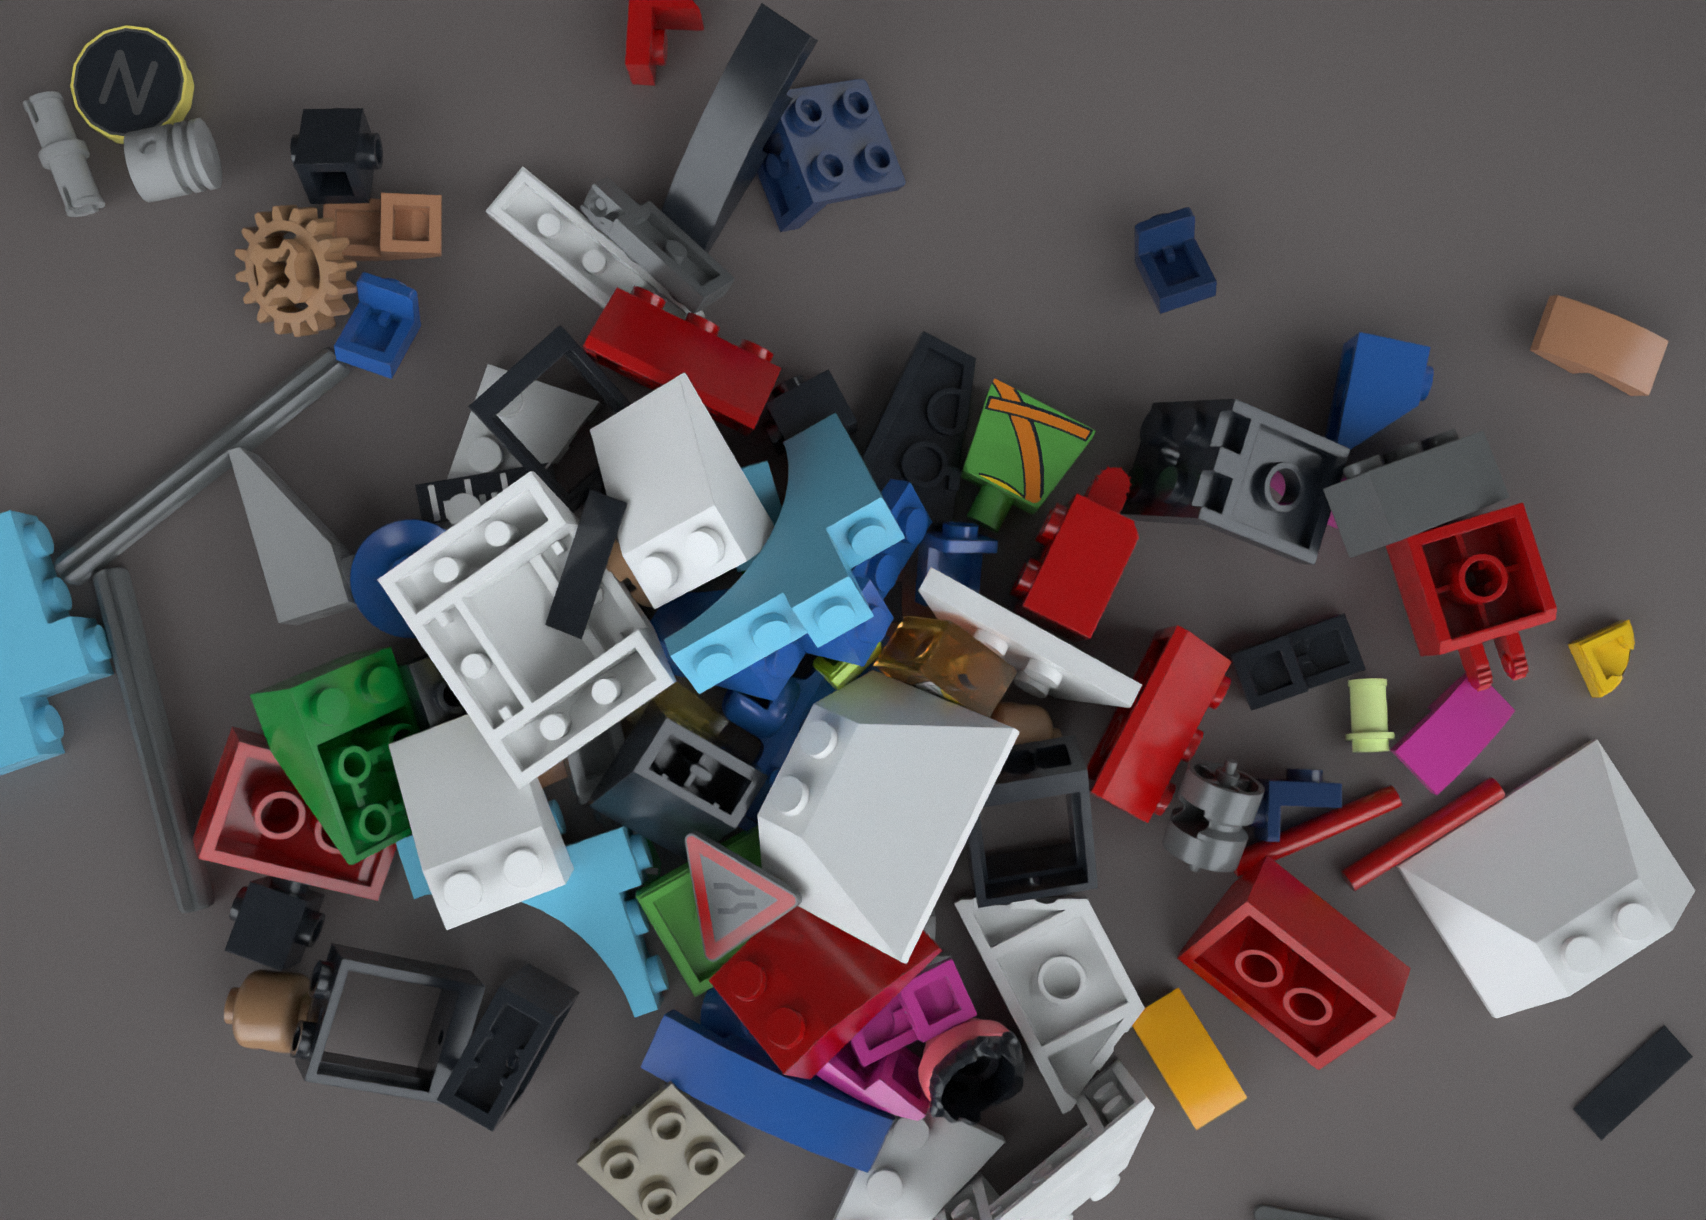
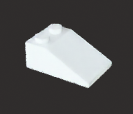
(683, 491)
(473, 827)

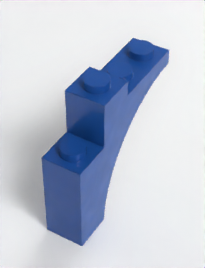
(875, 579)

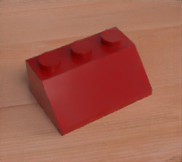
(656, 346)
(1161, 727)
(1296, 964)

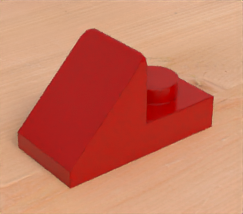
(648, 34)

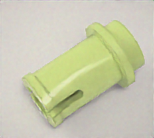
(1369, 715)

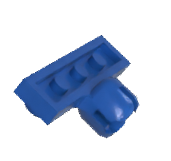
(778, 724)

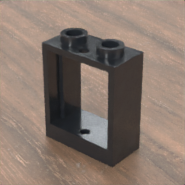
(522, 375)
(1031, 773)
(444, 1044)
(508, 1046)

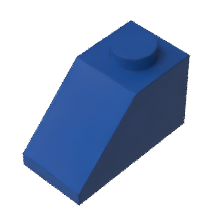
(1375, 386)

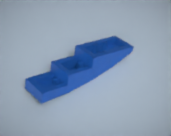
(754, 1090)

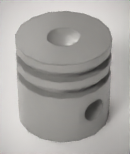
(173, 160)

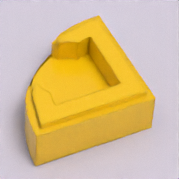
(1604, 656)

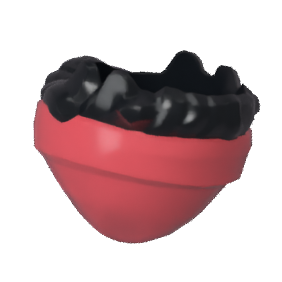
(971, 1070)

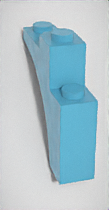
(803, 572)
(39, 644)
(594, 905)

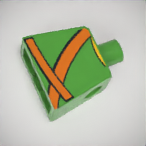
(1018, 454)

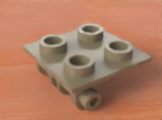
(660, 1155)

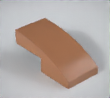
(389, 227)
(1599, 344)

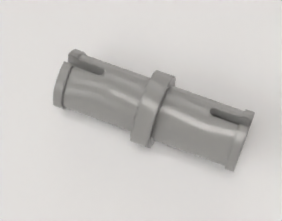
(64, 154)

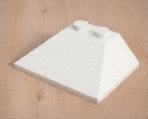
(481, 616)
(879, 806)
(1550, 884)
(1076, 1171)

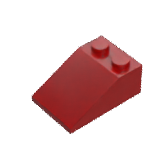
(264, 825)
(812, 987)

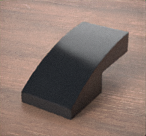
(1297, 661)

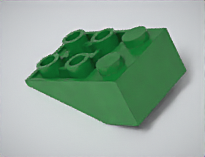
(334, 742)

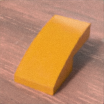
(1188, 1059)

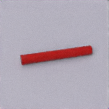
(1321, 827)
(1423, 834)

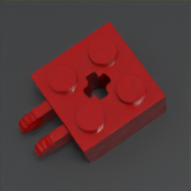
(1080, 559)
(1507, 595)

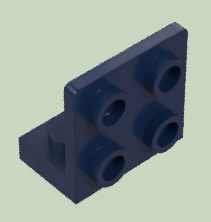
(827, 152)

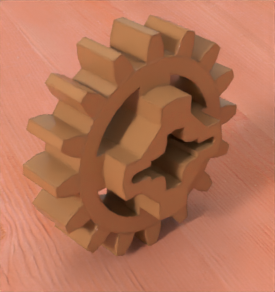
(295, 270)

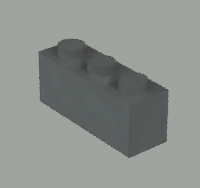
(1414, 490)

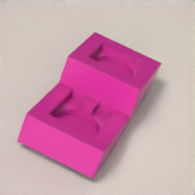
(1452, 733)
(920, 1011)
(884, 1084)

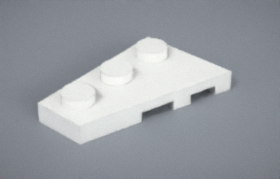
(539, 417)
(918, 1169)

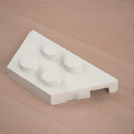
(1041, 659)
(1057, 984)

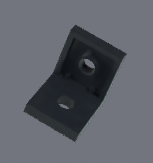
(1215, 470)

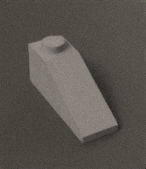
(298, 553)

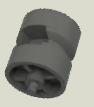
(1215, 807)

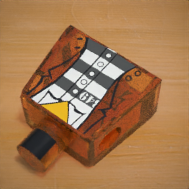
(951, 667)

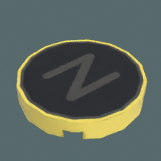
(130, 82)

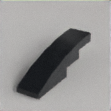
(736, 126)

